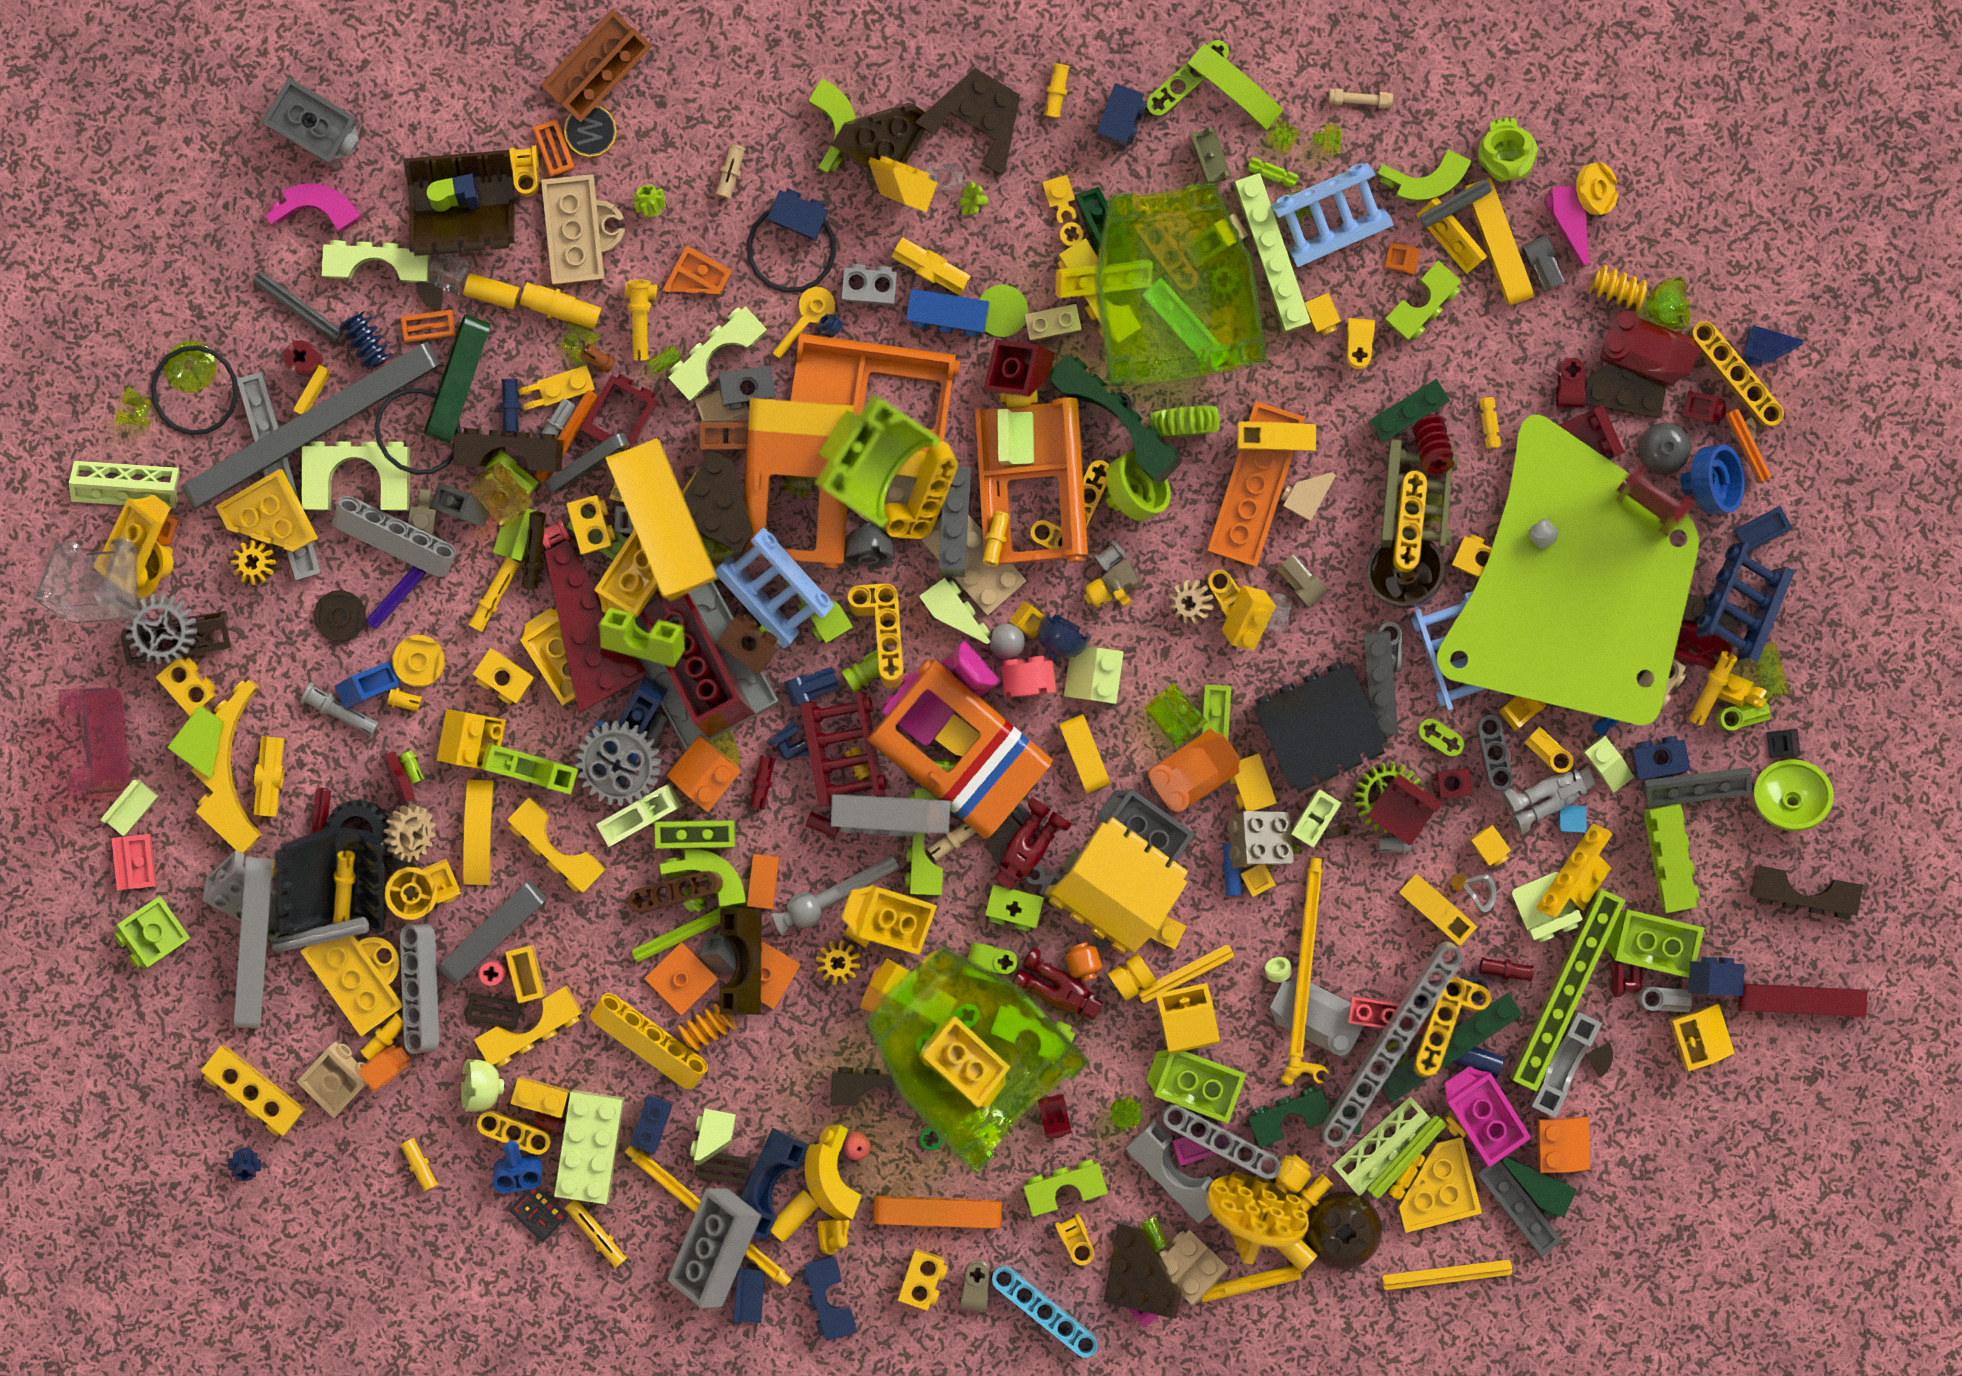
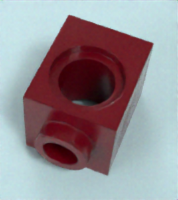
(1463, 787)

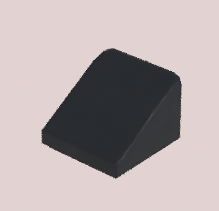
(1783, 743)

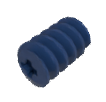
(365, 341)

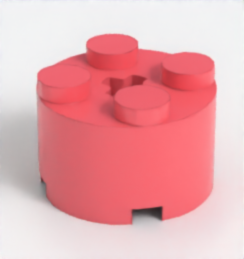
(1028, 678)

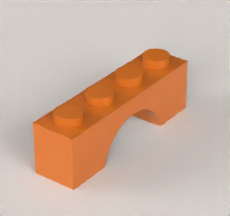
(385, 1067)

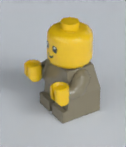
(1114, 583)

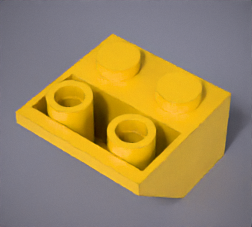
(903, 183)
(467, 737)
(1187, 1018)
(1701, 1037)

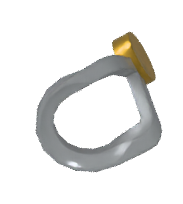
(1461, 882)

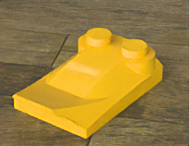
(141, 524)
(628, 580)
(545, 646)
(889, 917)
(965, 1062)

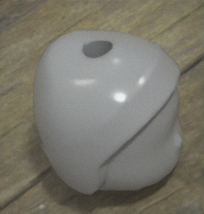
(1543, 534)

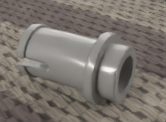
(1393, 844)

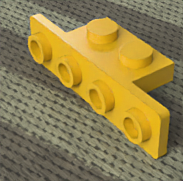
(1579, 875)

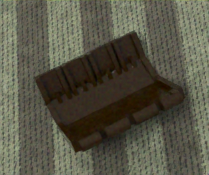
(458, 226)

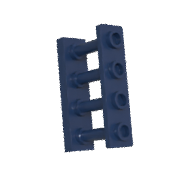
(1767, 603)

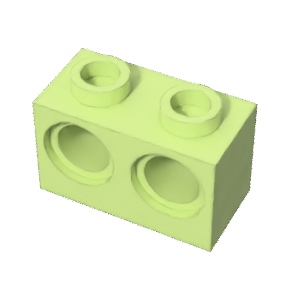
(1315, 818)

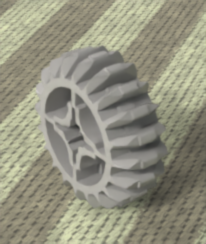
(172, 632)

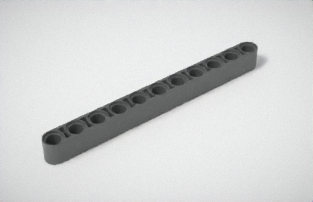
(310, 425)

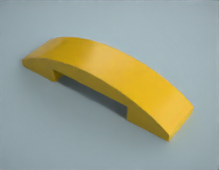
(478, 832)

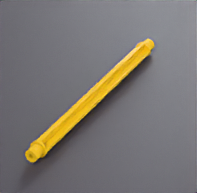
(1305, 963)
(693, 1202)

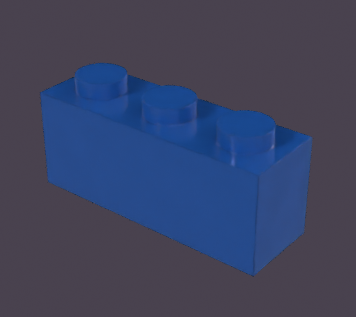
(947, 312)

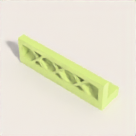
(116, 491)
(1387, 1149)

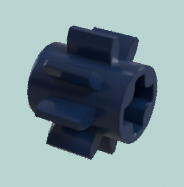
(244, 1164)

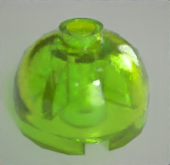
(1670, 304)

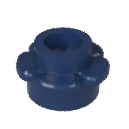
(830, 325)

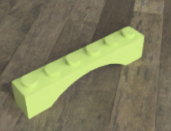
(1272, 252)

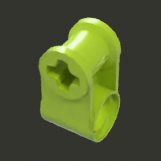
(988, 957)

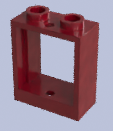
(624, 383)

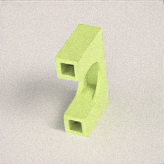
(321, 462)

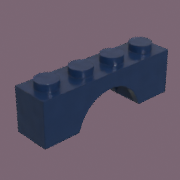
(778, 1155)

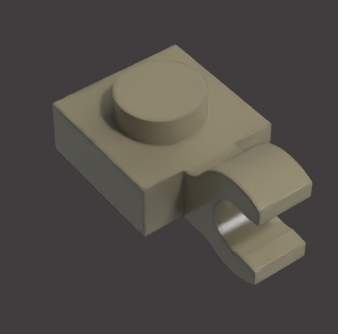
(422, 516)

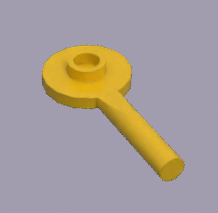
(813, 306)

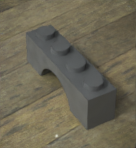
(955, 525)

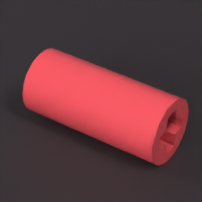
(500, 967)

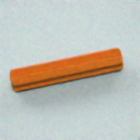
(1748, 445)

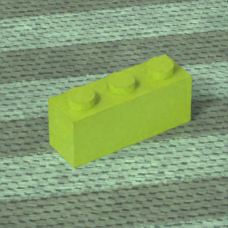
(695, 834)

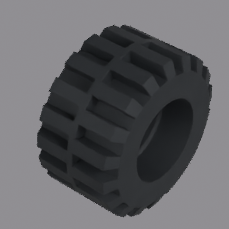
(364, 809)

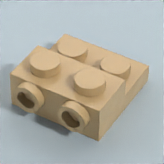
(333, 1079)
(1193, 1266)

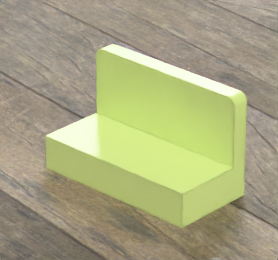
(1015, 437)
(130, 807)

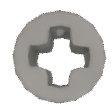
(1110, 556)

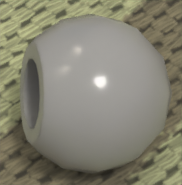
(1007, 641)

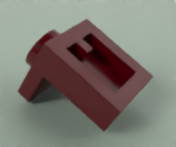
(1704, 408)

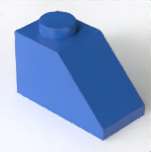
(367, 685)

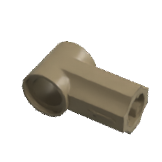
(1305, 585)

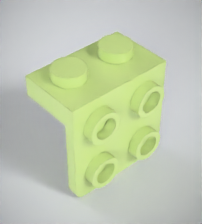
(1538, 924)

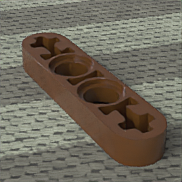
(675, 891)

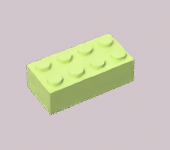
(589, 1147)

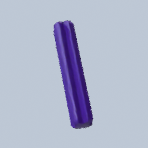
(395, 597)

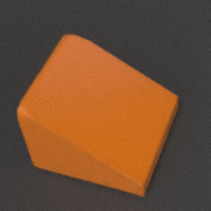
(1402, 258)

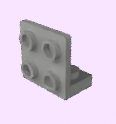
(226, 886)

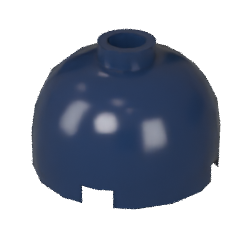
(1061, 637)

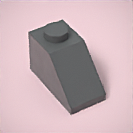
(460, 505)

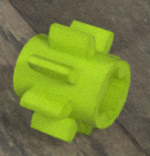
(649, 200)

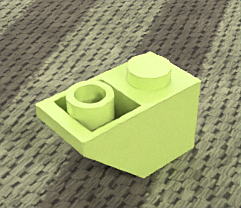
(715, 1135)

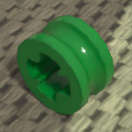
(935, 1145)

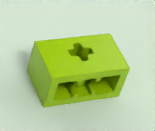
(1002, 896)

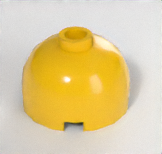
(410, 893)

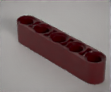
(1803, 1000)

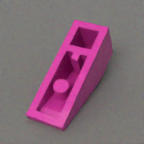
(1570, 220)

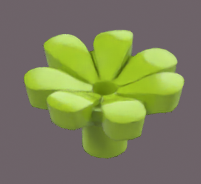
(972, 199)

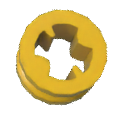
(1063, 236)

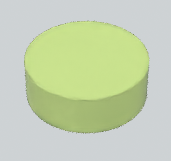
(1278, 969)

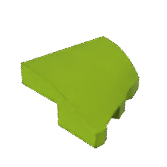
(199, 740)

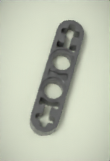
(586, 464)

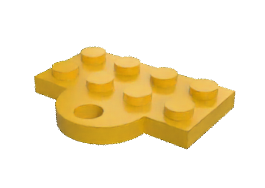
(358, 978)

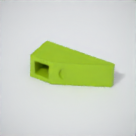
(830, 626)

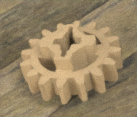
(409, 833)

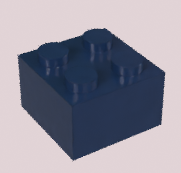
(1120, 115)

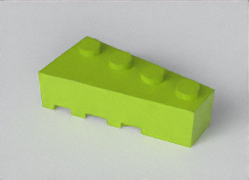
(1671, 857)

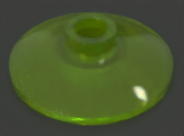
(199, 376)

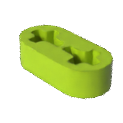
(1445, 732)

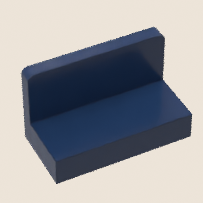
(749, 1295)

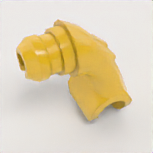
(1292, 1073)

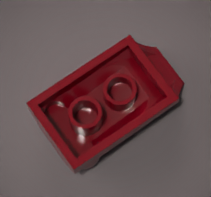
(1649, 349)

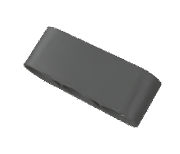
(1502, 763)

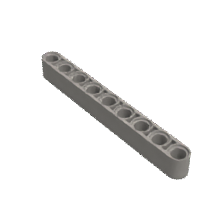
(1391, 1031)

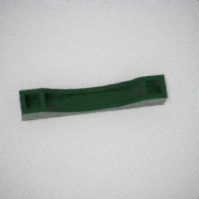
(1151, 454)
(1461, 1041)

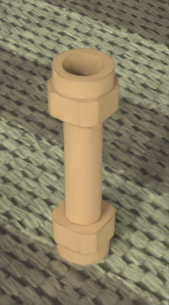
(1383, 100)

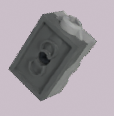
(313, 123)

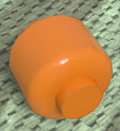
(1083, 961)

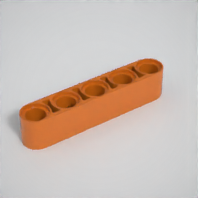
(937, 1212)

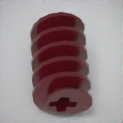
(293, 360)
(1433, 444)

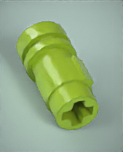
(863, 672)

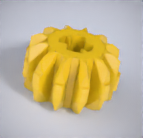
(262, 564)
(839, 971)

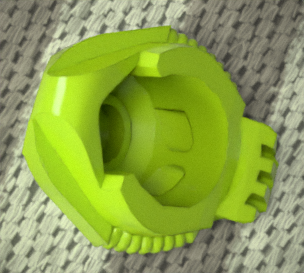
(1507, 150)

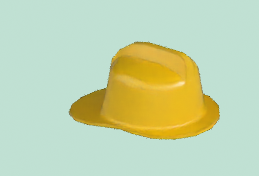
(158, 568)

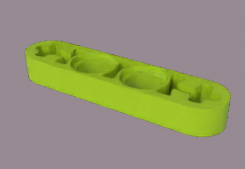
(1187, 78)

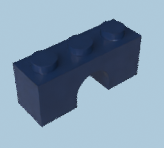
(833, 1320)

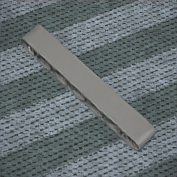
(253, 942)

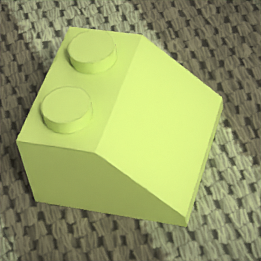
(1094, 675)

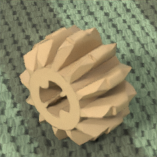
(1199, 597)

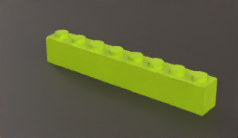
(1567, 989)

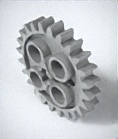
(608, 783)

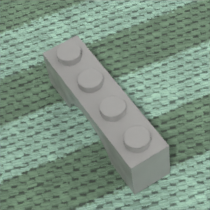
(1570, 1051)
(1152, 1152)

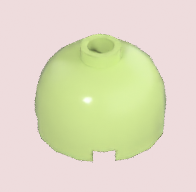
(480, 1085)

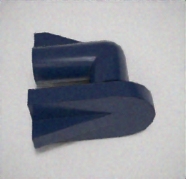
(796, 750)

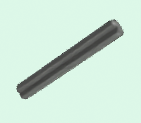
(297, 306)

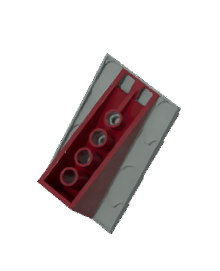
(707, 685)

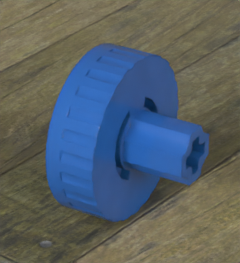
(1715, 479)

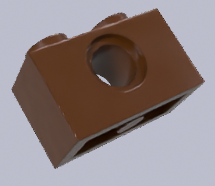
(733, 642)

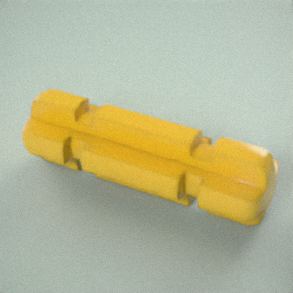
(1490, 422)
(1405, 1179)

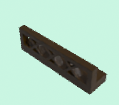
(203, 623)

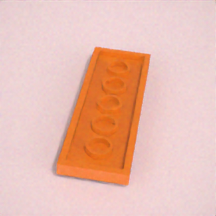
(1252, 494)

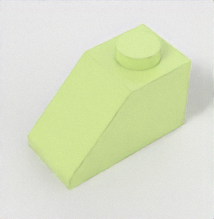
(1608, 763)

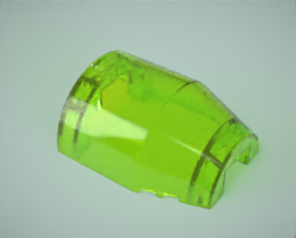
(1175, 289)
(998, 1015)

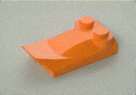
(1194, 770)

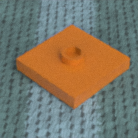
(776, 974)
(681, 978)

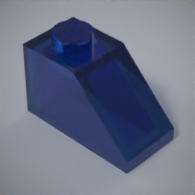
(1766, 346)

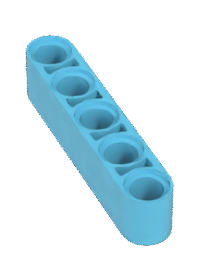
(1050, 1323)

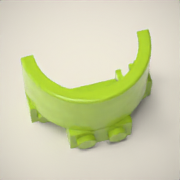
(868, 453)

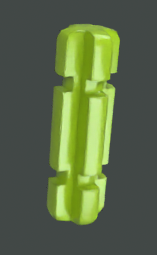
(1272, 172)

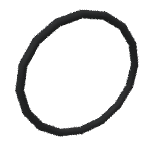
(789, 289)
(154, 391)
(383, 448)

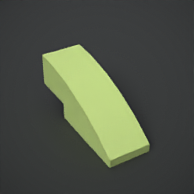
(639, 815)

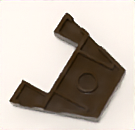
(984, 106)

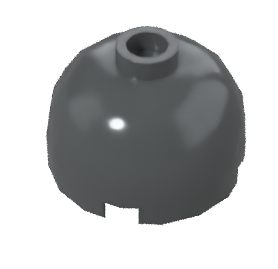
(1664, 448)
(868, 546)

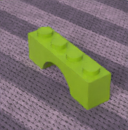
(925, 875)

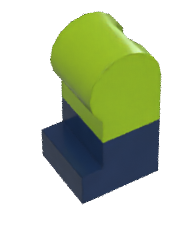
(453, 192)

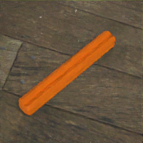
(572, 427)

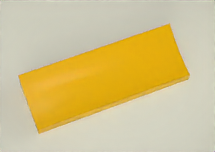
(661, 519)

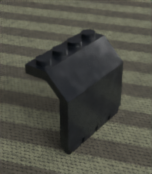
(1320, 725)
(307, 882)

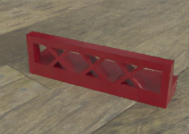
(1702, 646)

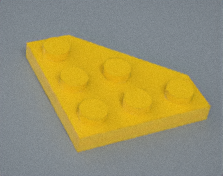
(269, 513)
(1441, 1189)

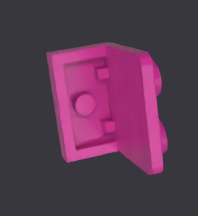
(925, 716)

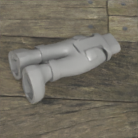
(1562, 791)

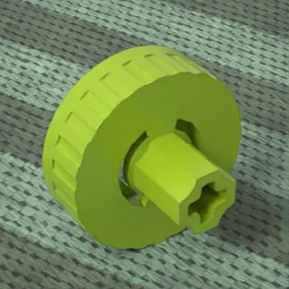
(1127, 492)

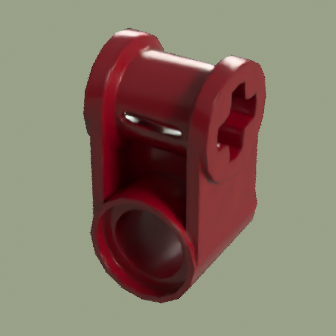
(1570, 390)

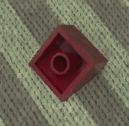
(1018, 368)

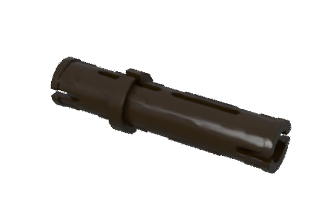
(532, 561)

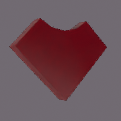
(399, 779)

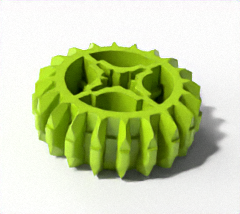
(1186, 421)
(1377, 777)

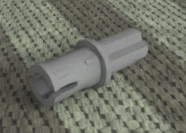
(559, 418)

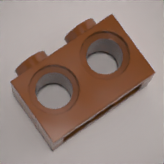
(723, 434)

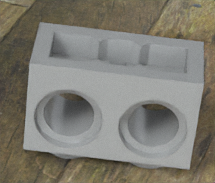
(868, 293)

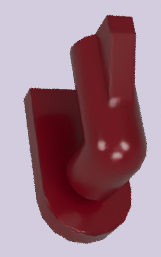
(1620, 985)

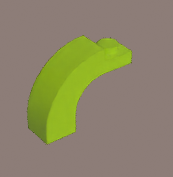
(837, 106)
(1427, 188)
(529, 768)
(697, 861)

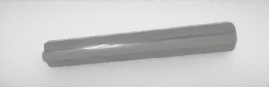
(320, 934)

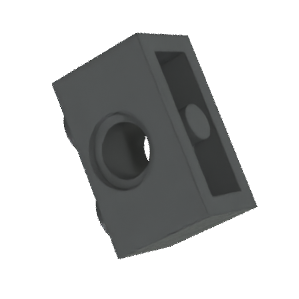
(730, 382)

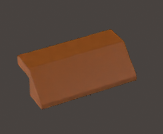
(596, 65)

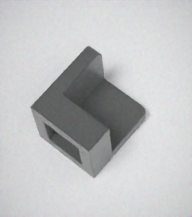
(718, 954)

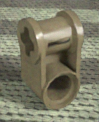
(975, 1290)

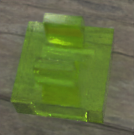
(1283, 136)
(1329, 139)

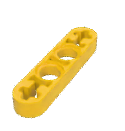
(1410, 521)

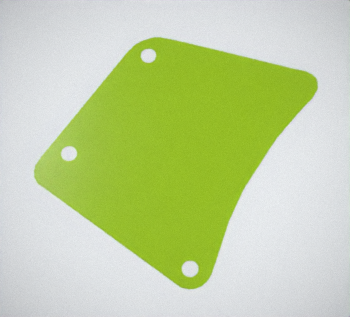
(1591, 607)

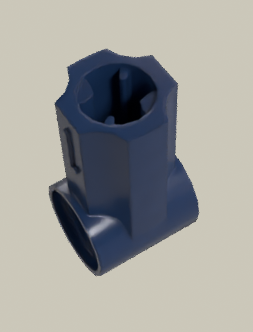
(805, 688)

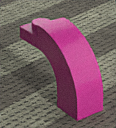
(316, 196)

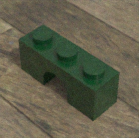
(1408, 411)
(1267, 1122)

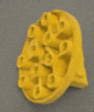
(1256, 1213)

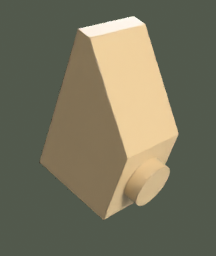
(1307, 495)

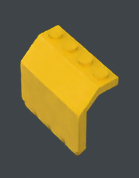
(1119, 887)

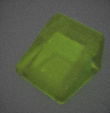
(798, 485)

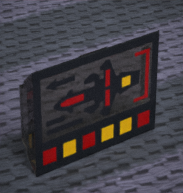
(538, 1213)

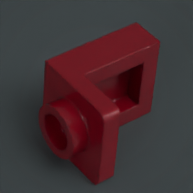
(1054, 1116)

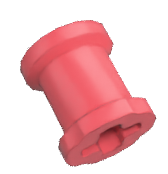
(555, 534)

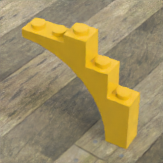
(223, 807)

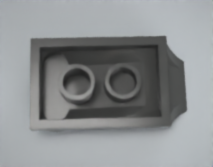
(1147, 822)

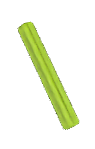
(676, 935)
(1407, 1156)

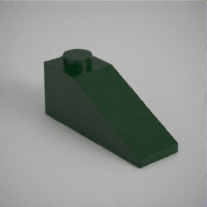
(1093, 212)
(1545, 1191)

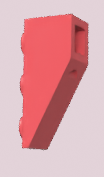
(1377, 1013)

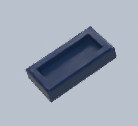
(1763, 528)

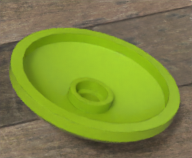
(1797, 783)

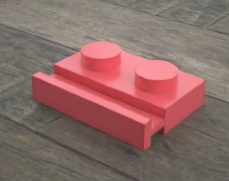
(133, 862)

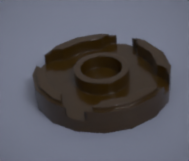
(347, 613)

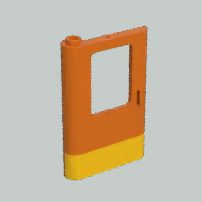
(787, 441)

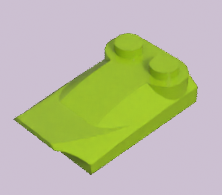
(1654, 942)
(1196, 1083)

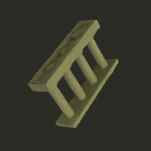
(1391, 504)

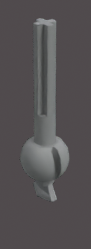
(805, 909)

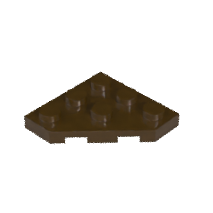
(880, 134)
(1625, 391)
(718, 503)
(1140, 1276)

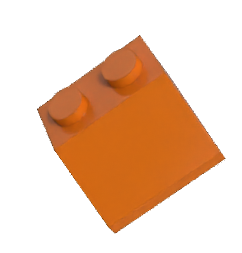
(703, 773)
(1562, 1144)

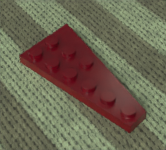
(593, 669)

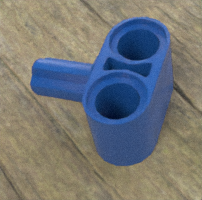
(516, 1171)

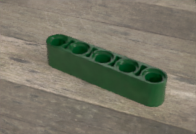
(457, 378)

